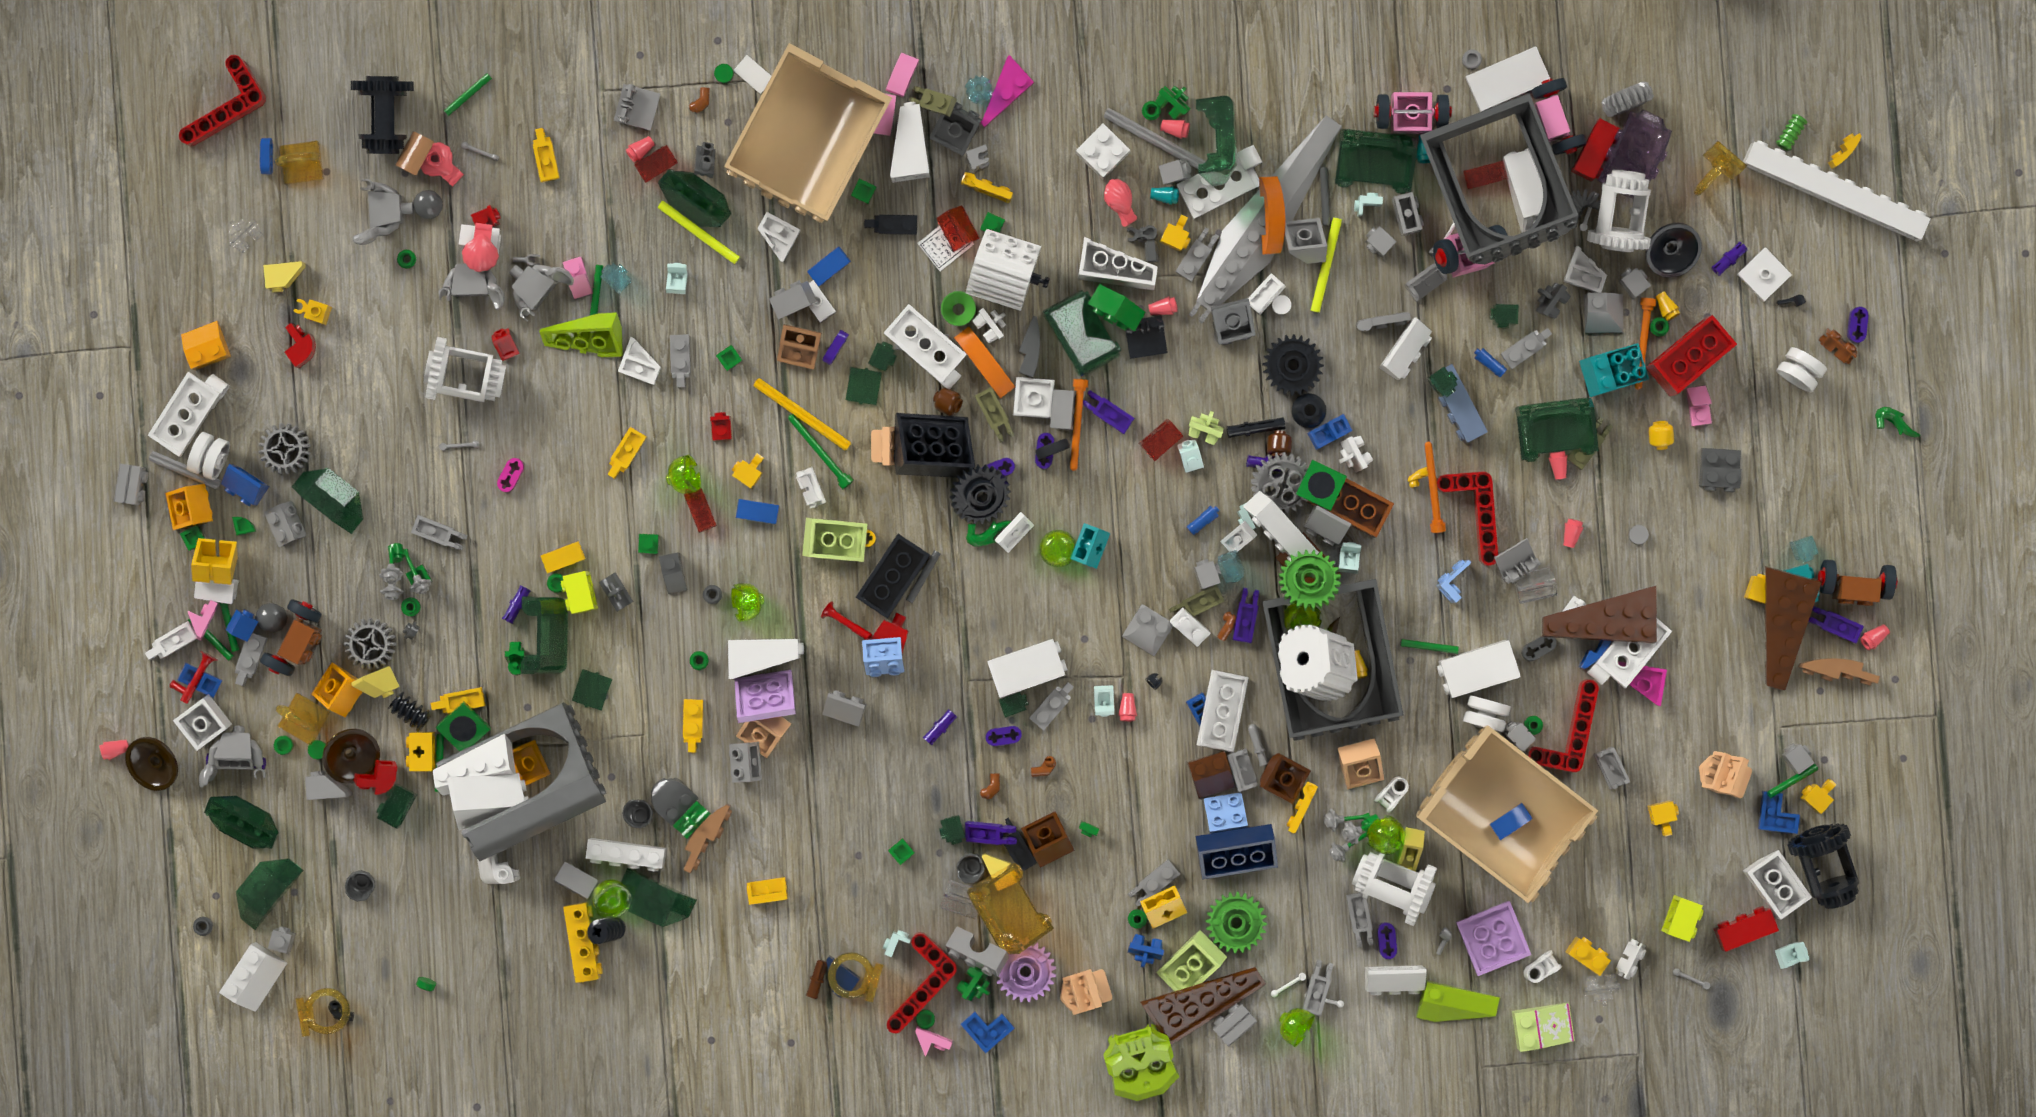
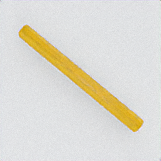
(802, 414)

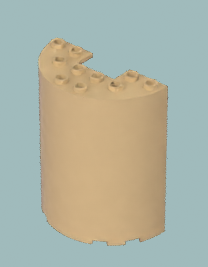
(806, 134)
(1487, 784)

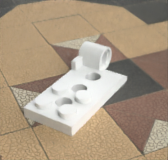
(1247, 160)
(942, 371)
(209, 395)
(1608, 665)

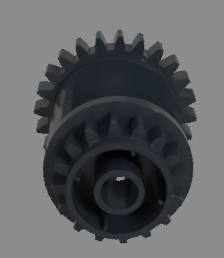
(382, 92)
(1820, 842)

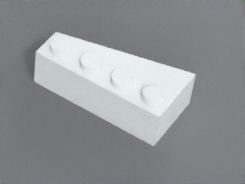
(1115, 267)
(1277, 526)
(488, 759)

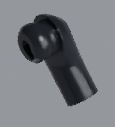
(336, 1010)

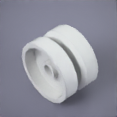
(1801, 369)
(208, 456)
(1486, 713)

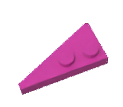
(1010, 85)
(1649, 682)

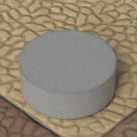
(1471, 59)
(1638, 534)

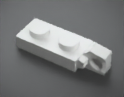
(172, 641)

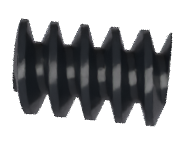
(410, 712)
(606, 930)

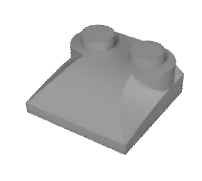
(1148, 630)

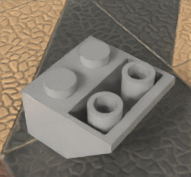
(843, 708)

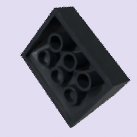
(932, 445)

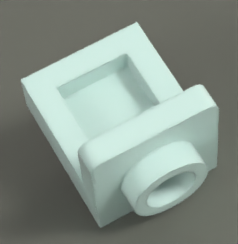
(1371, 199)
(676, 278)
(1190, 455)
(1244, 516)
(1349, 557)
(1104, 700)
(890, 944)
(1792, 954)

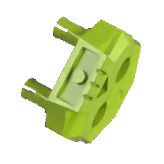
(1138, 1052)

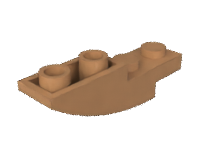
(1832, 668)
(708, 829)

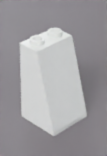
(909, 152)
(1524, 187)
(756, 655)
(1027, 667)
(1478, 669)
(484, 796)

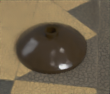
(360, 759)
(151, 763)

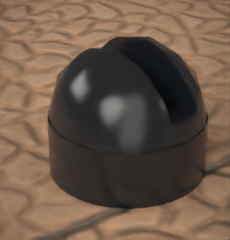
(1153, 681)

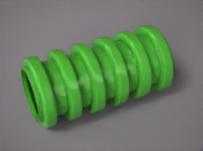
(1792, 130)

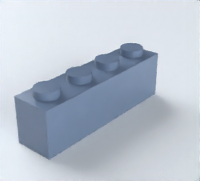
(1462, 412)

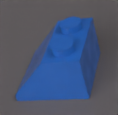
(244, 485)

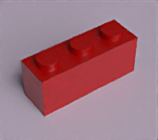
(1594, 152)
(1745, 928)

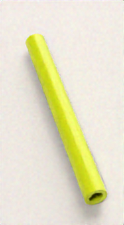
(698, 232)
(1325, 267)

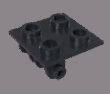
(1147, 338)

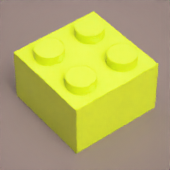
(579, 592)
(1682, 918)

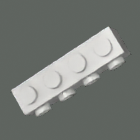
(626, 853)

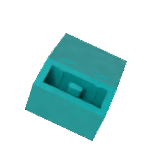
(1613, 370)

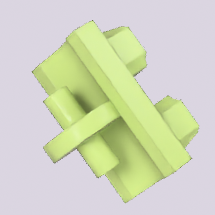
(1206, 424)

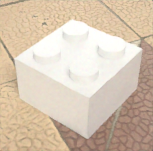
(1102, 151)
(202, 722)

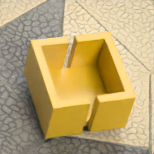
(208, 566)

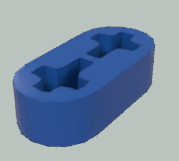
(266, 156)

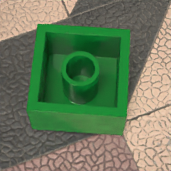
(1116, 308)

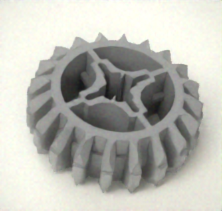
(1627, 99)
(268, 450)
(373, 635)

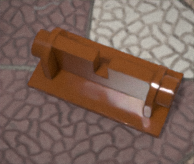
(1833, 340)

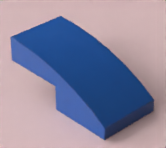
(829, 266)
(1329, 431)
(757, 511)
(1591, 657)
(208, 683)
(1511, 821)

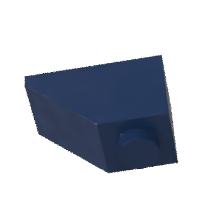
(844, 976)

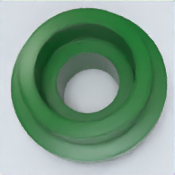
(1151, 104)
(400, 259)
(1665, 326)
(416, 609)
(694, 665)
(1529, 720)
(1132, 914)

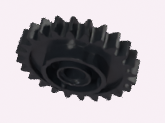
(1290, 379)
(983, 480)

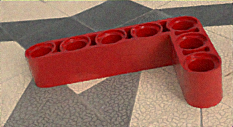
(228, 107)
(1479, 509)
(1574, 733)
(925, 986)

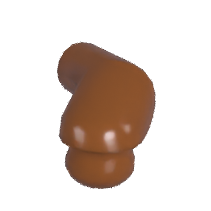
(701, 103)
(1228, 626)
(1045, 769)
(993, 788)

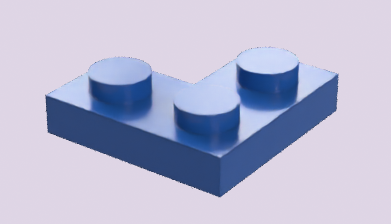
(1773, 819)
(987, 1035)

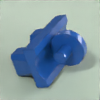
(1147, 953)

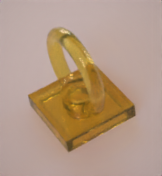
(300, 162)
(1723, 162)
(302, 718)
(869, 981)
(307, 1015)

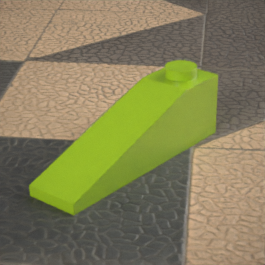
(593, 334)
(1450, 1003)

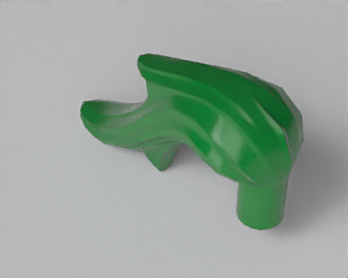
(1895, 418)
(986, 537)

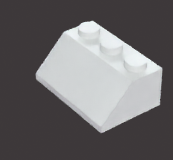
(1406, 349)
(1777, 884)
(253, 977)
(1395, 979)

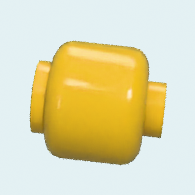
(1661, 435)

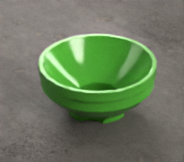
(950, 301)

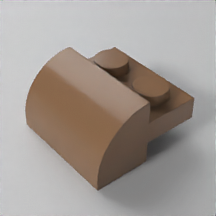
(414, 153)
(799, 346)

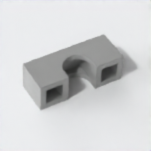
(990, 960)

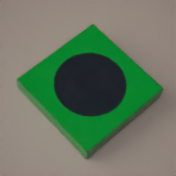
(1321, 485)
(463, 727)

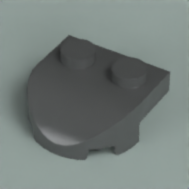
(672, 799)

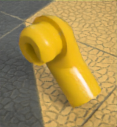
(1419, 474)

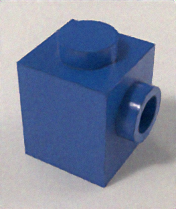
(242, 624)

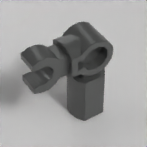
(1151, 247)

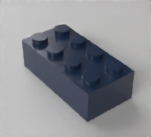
(1236, 851)

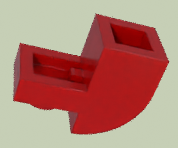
(304, 347)
(382, 780)

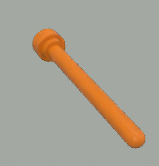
(1647, 306)
(1080, 386)
(1437, 523)

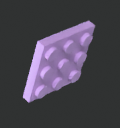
(764, 696)
(1493, 938)

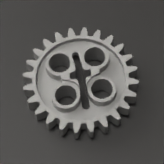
(1265, 478)

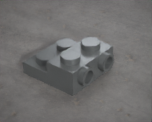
(957, 130)
(1233, 321)
(1720, 469)

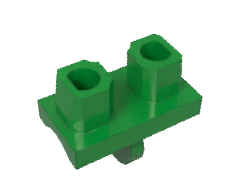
(1166, 95)
(514, 657)
(691, 819)
(977, 985)

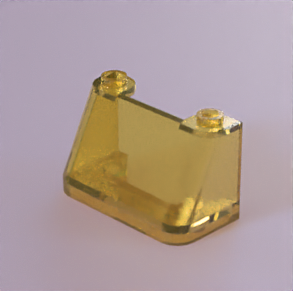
(1009, 910)

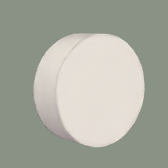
(1281, 304)

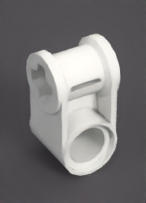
(1391, 794)
(1543, 967)

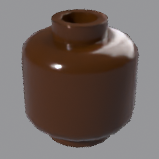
(947, 401)
(1279, 443)

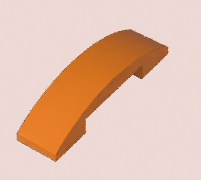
(1274, 215)
(984, 362)

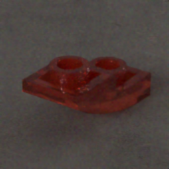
(1485, 174)
(700, 510)

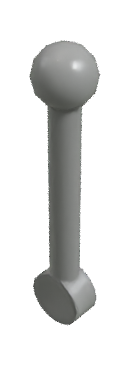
(465, 145)
(443, 446)
(1706, 985)

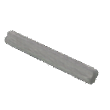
(182, 469)

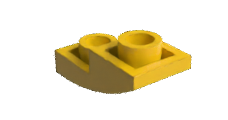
(1847, 147)
(562, 557)

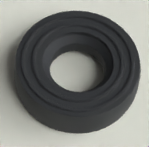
(1052, 448)

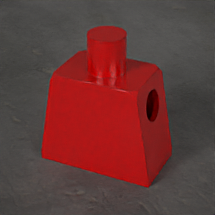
(892, 630)

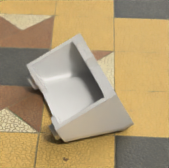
(497, 873)

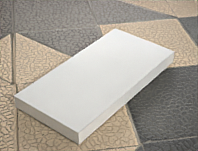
(1507, 79)
(1222, 711)

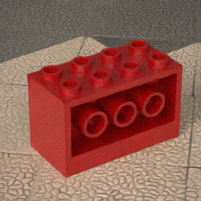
(1691, 355)

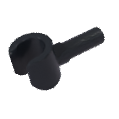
(1798, 299)

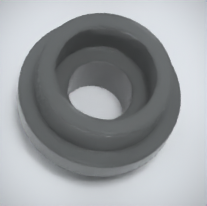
(707, 590)
(410, 630)
(197, 929)

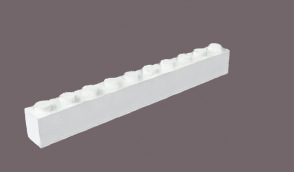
(1836, 191)

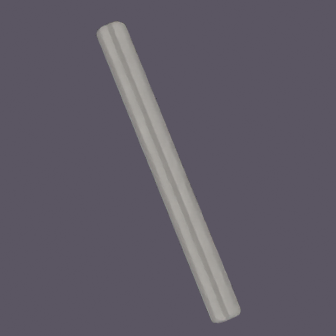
(1152, 138)

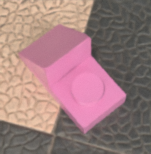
(581, 285)
(1698, 405)
(200, 623)
(927, 1037)

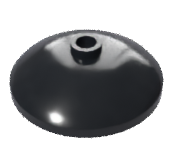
(1677, 258)

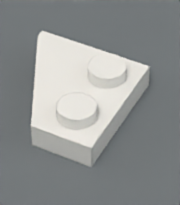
(778, 235)
(1584, 272)
(639, 363)

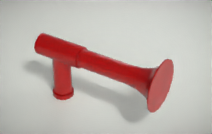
(829, 611)
(188, 692)

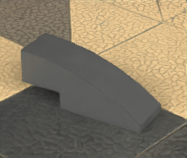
(1030, 348)

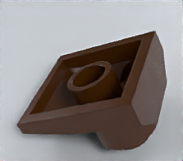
(1284, 777)

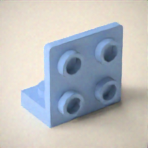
(1450, 591)
(883, 656)
(1225, 813)

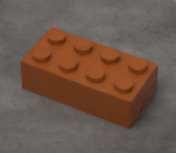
(1361, 508)

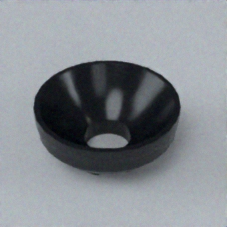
(1298, 410)

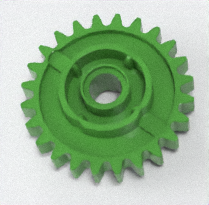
(1306, 593)
(1250, 925)

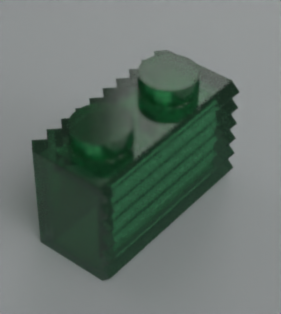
(396, 806)

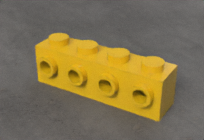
(582, 950)

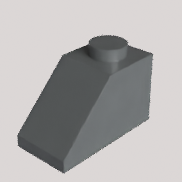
(673, 572)

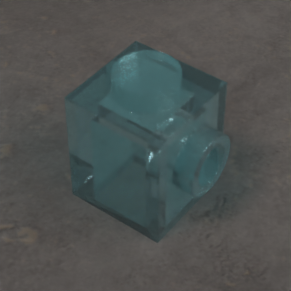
(615, 277)
(1804, 548)
(1231, 567)

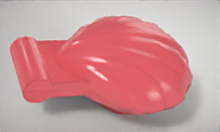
(440, 163)
(1119, 199)
(480, 252)

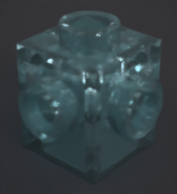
(981, 96)

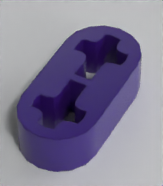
(1852, 325)
(835, 347)
(1039, 445)
(999, 463)
(1005, 740)
(1391, 939)

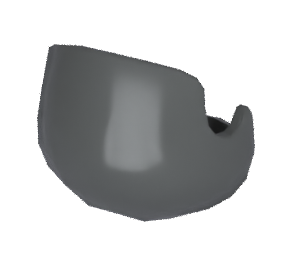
(428, 204)
(271, 617)
(637, 813)
(970, 868)
(359, 885)

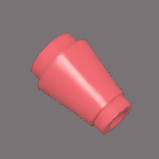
(1177, 128)
(639, 149)
(1163, 307)
(1558, 462)
(1572, 532)
(1874, 637)
(1127, 708)
(113, 749)

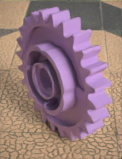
(1029, 985)

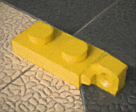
(545, 157)
(985, 187)
(626, 452)
(450, 701)
(693, 723)
(1302, 806)

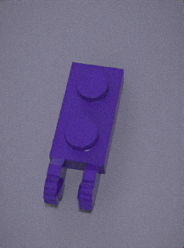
(1109, 413)
(1246, 618)
(1838, 625)
(989, 833)

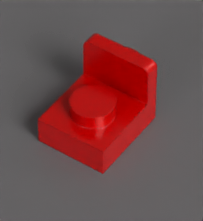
(487, 216)
(504, 344)
(721, 426)

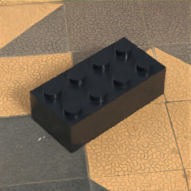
(892, 576)

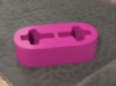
(506, 473)

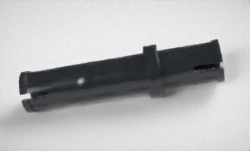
(1255, 427)

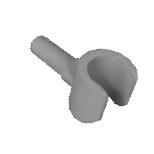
(529, 259)
(1446, 935)

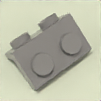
(285, 523)

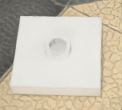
(1764, 274)
(1033, 397)

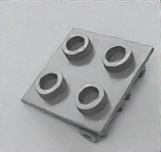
(637, 107)
(1516, 560)

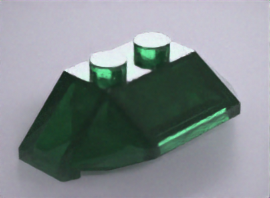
(695, 198)
(331, 497)
(242, 821)
(265, 889)
(656, 900)

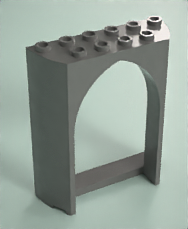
(1557, 209)
(1382, 693)
(568, 795)

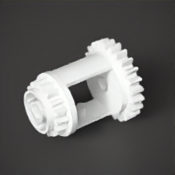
(1616, 237)
(437, 366)
(1420, 883)

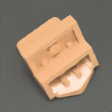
(883, 445)
(1725, 774)
(1085, 991)

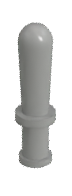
(1254, 734)

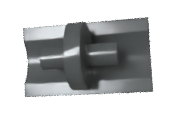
(705, 160)
(1550, 297)
(616, 591)

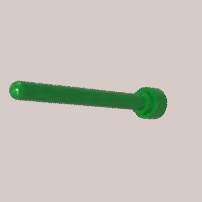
(843, 479)

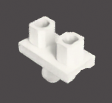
(983, 318)
(1352, 454)

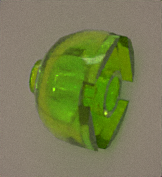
(682, 475)
(1057, 548)
(747, 601)
(1297, 617)
(1386, 835)
(611, 898)
(1295, 1024)

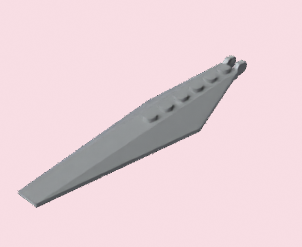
(1239, 248)

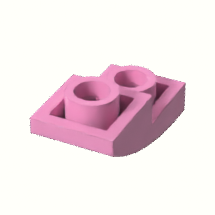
(902, 74)
(885, 124)

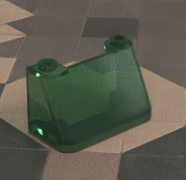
(1222, 118)
(1375, 159)
(1081, 333)
(1556, 427)
(551, 635)

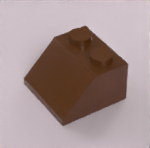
(1211, 774)
(1047, 839)

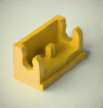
(767, 890)

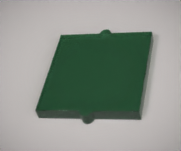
(863, 386)
(592, 689)

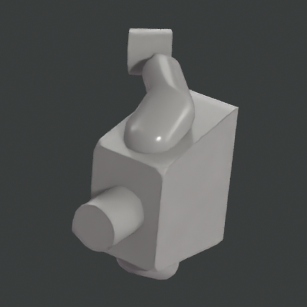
(385, 211)
(467, 282)
(535, 285)
(232, 752)

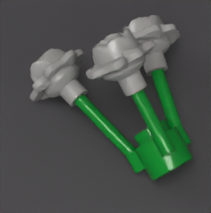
(393, 574)
(1350, 832)

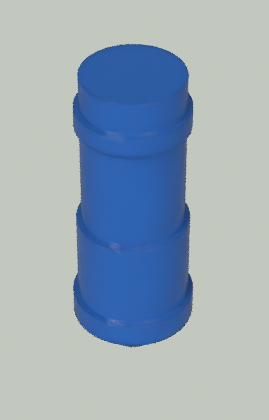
(1488, 361)
(1204, 519)

